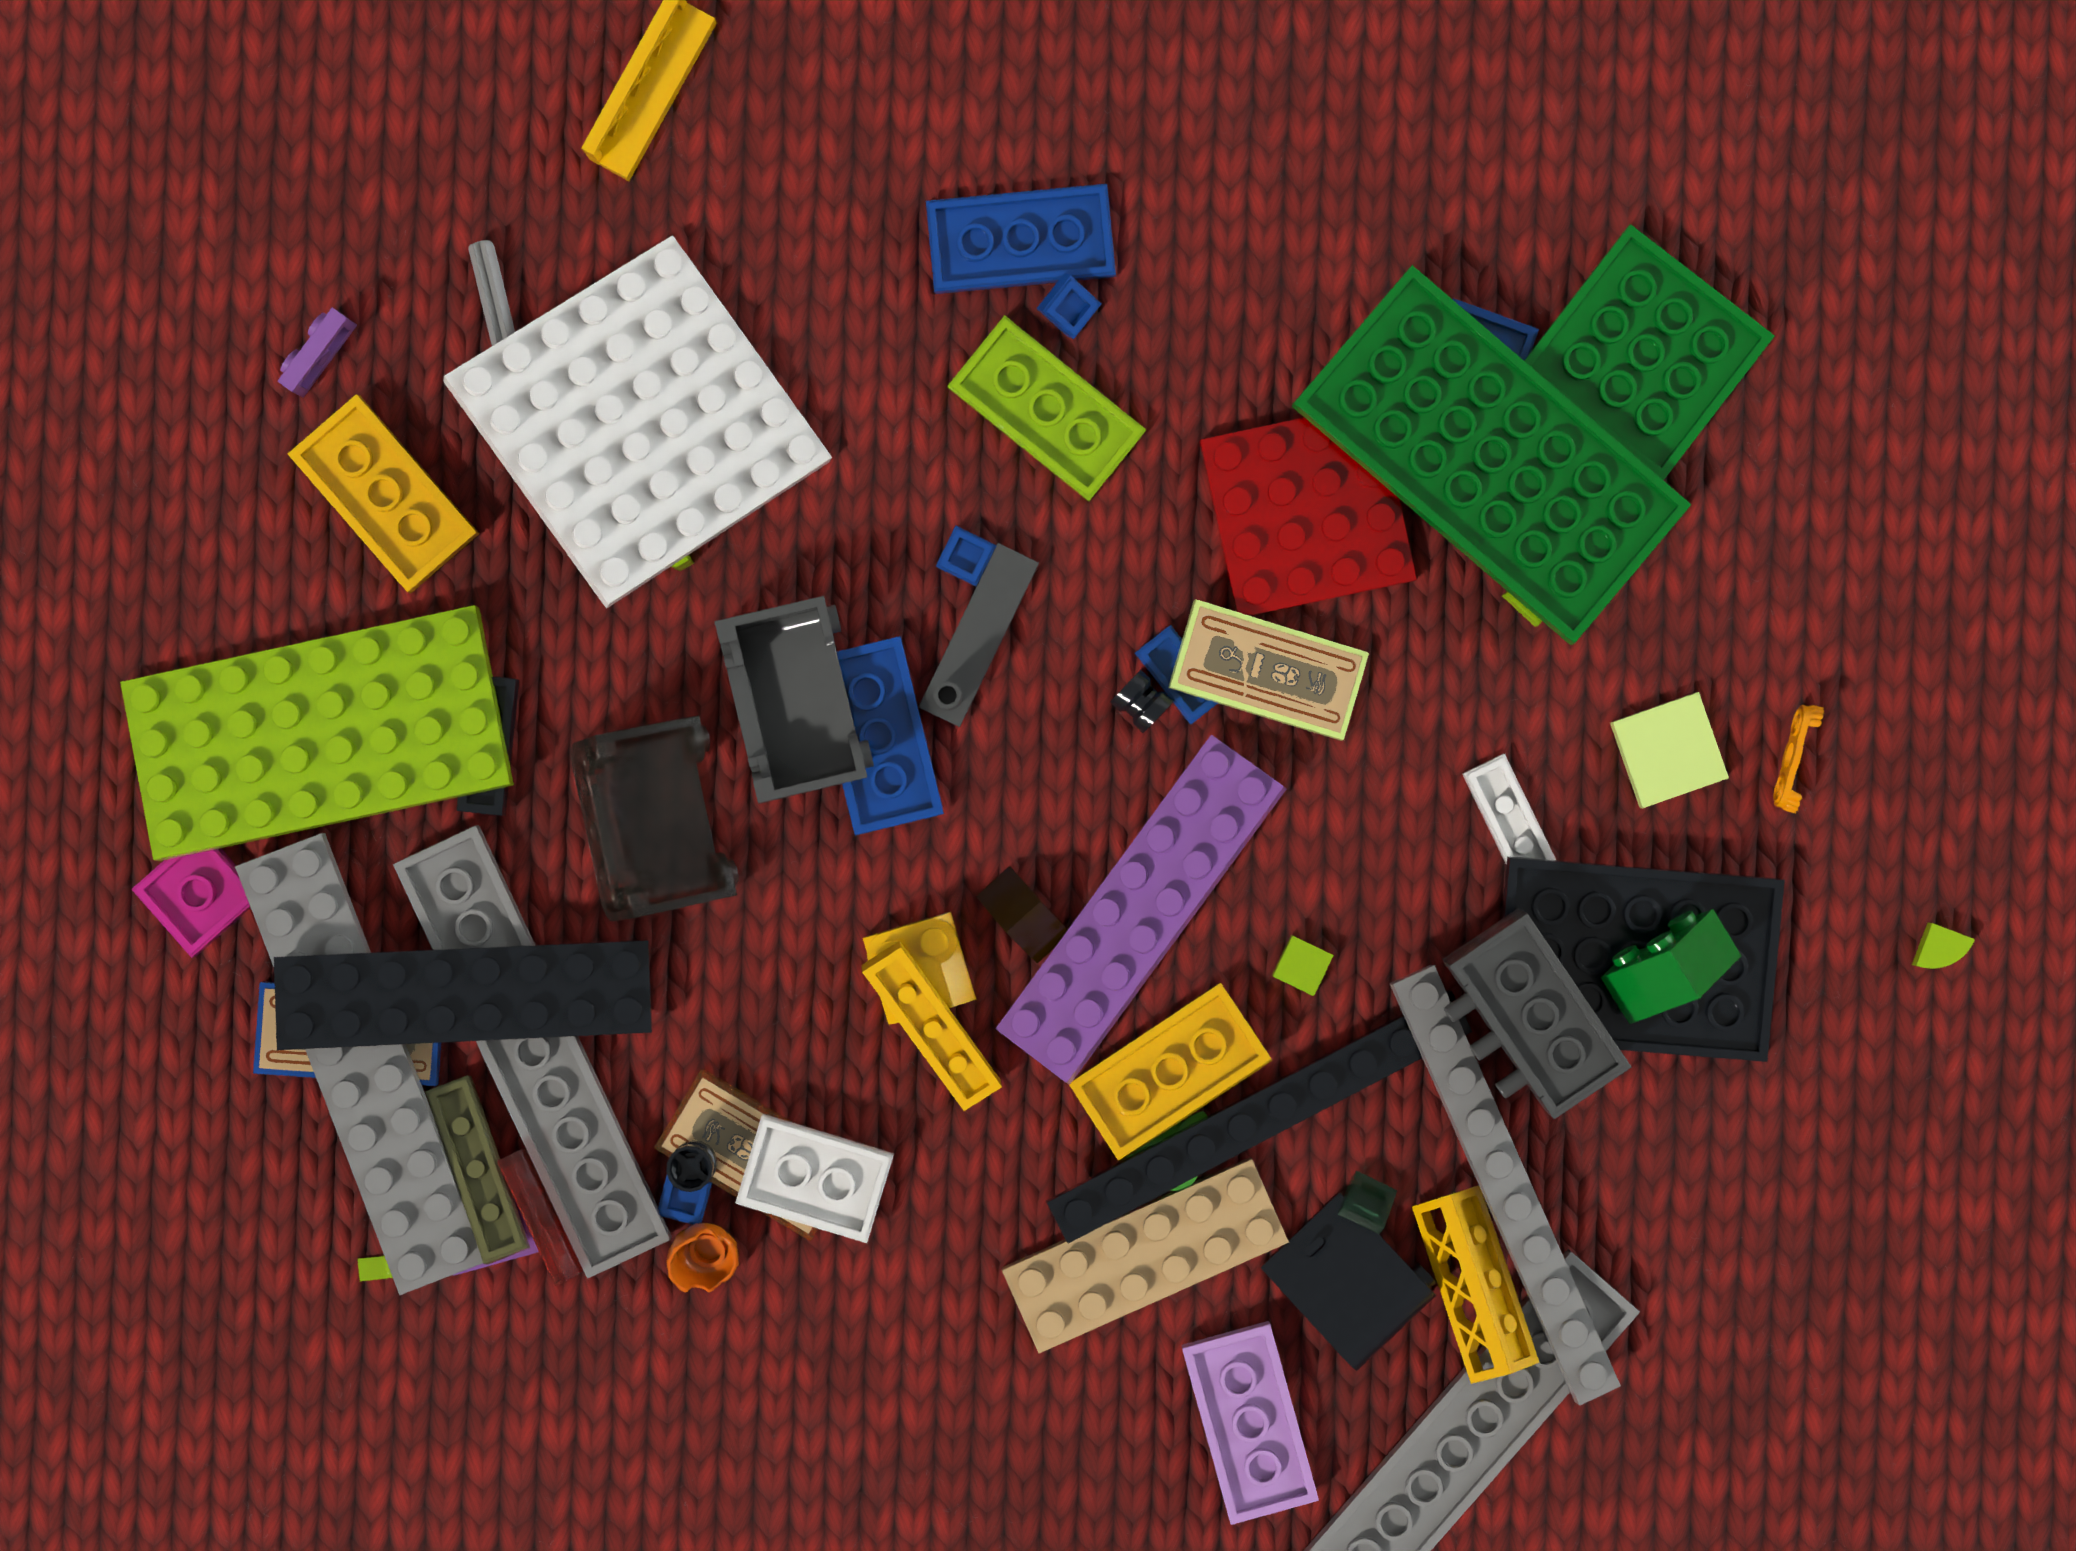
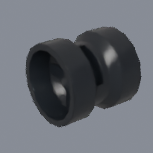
(1141, 701)
(687, 1172)

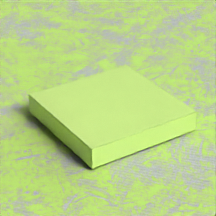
(1669, 750)

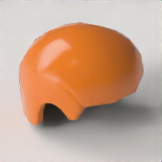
(702, 1257)

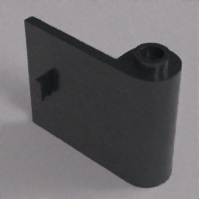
(1352, 1286)

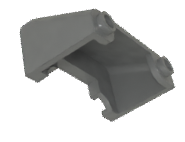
(792, 699)

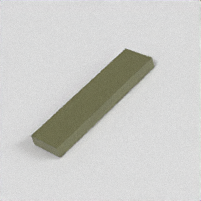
(476, 1170)

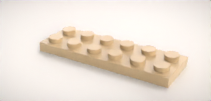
(1145, 1255)

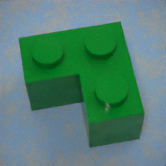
(1672, 967)

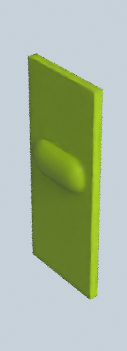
(373, 1268)

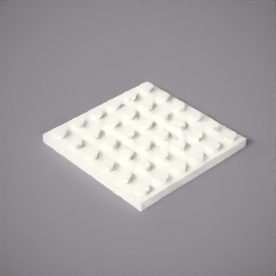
(637, 420)

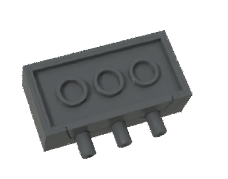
(1533, 1015)

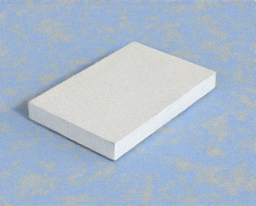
(814, 1178)

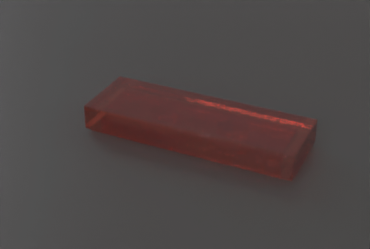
(540, 1216)

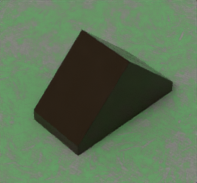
(1022, 914)

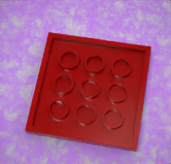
(1301, 519)

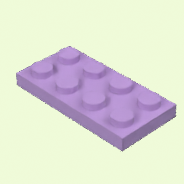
(1250, 1422)

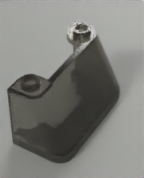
(650, 819)

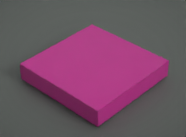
(195, 897)

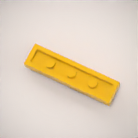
(931, 1025)

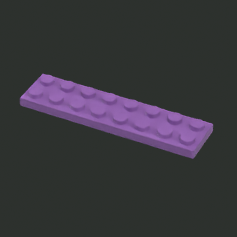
(1140, 909)

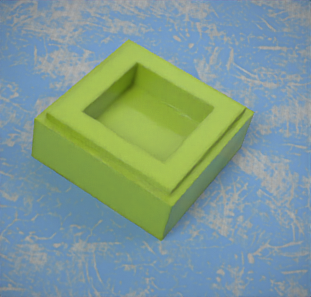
(1302, 965)

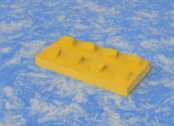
(383, 493)
(1170, 1072)

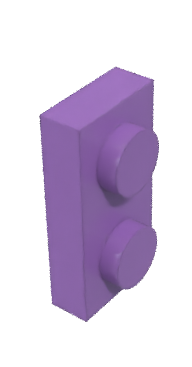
(326, 338)

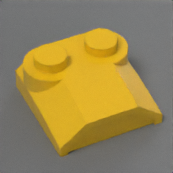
(937, 953)

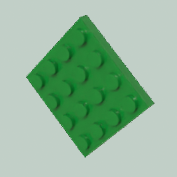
(1648, 350)

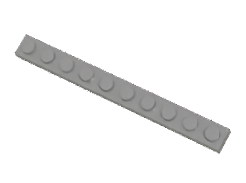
(1505, 1186)

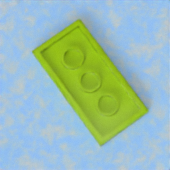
(1046, 408)

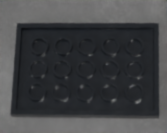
(1602, 908)

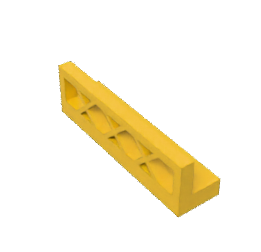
(648, 87)
(1482, 1282)

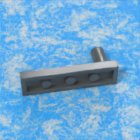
(979, 635)

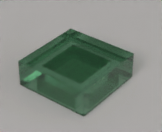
(1367, 1202)

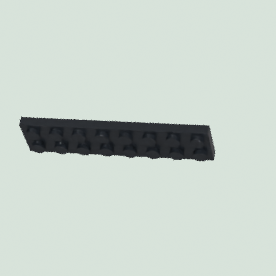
(462, 995)

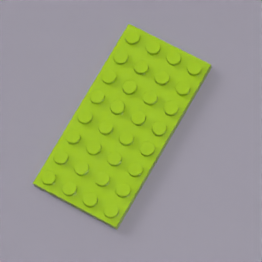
(316, 733)

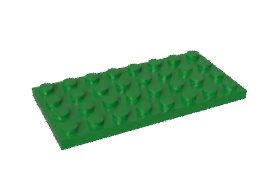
(1491, 455)

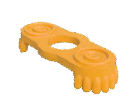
(1783, 794)

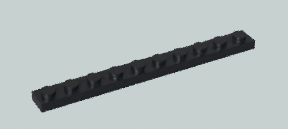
(1236, 1128)

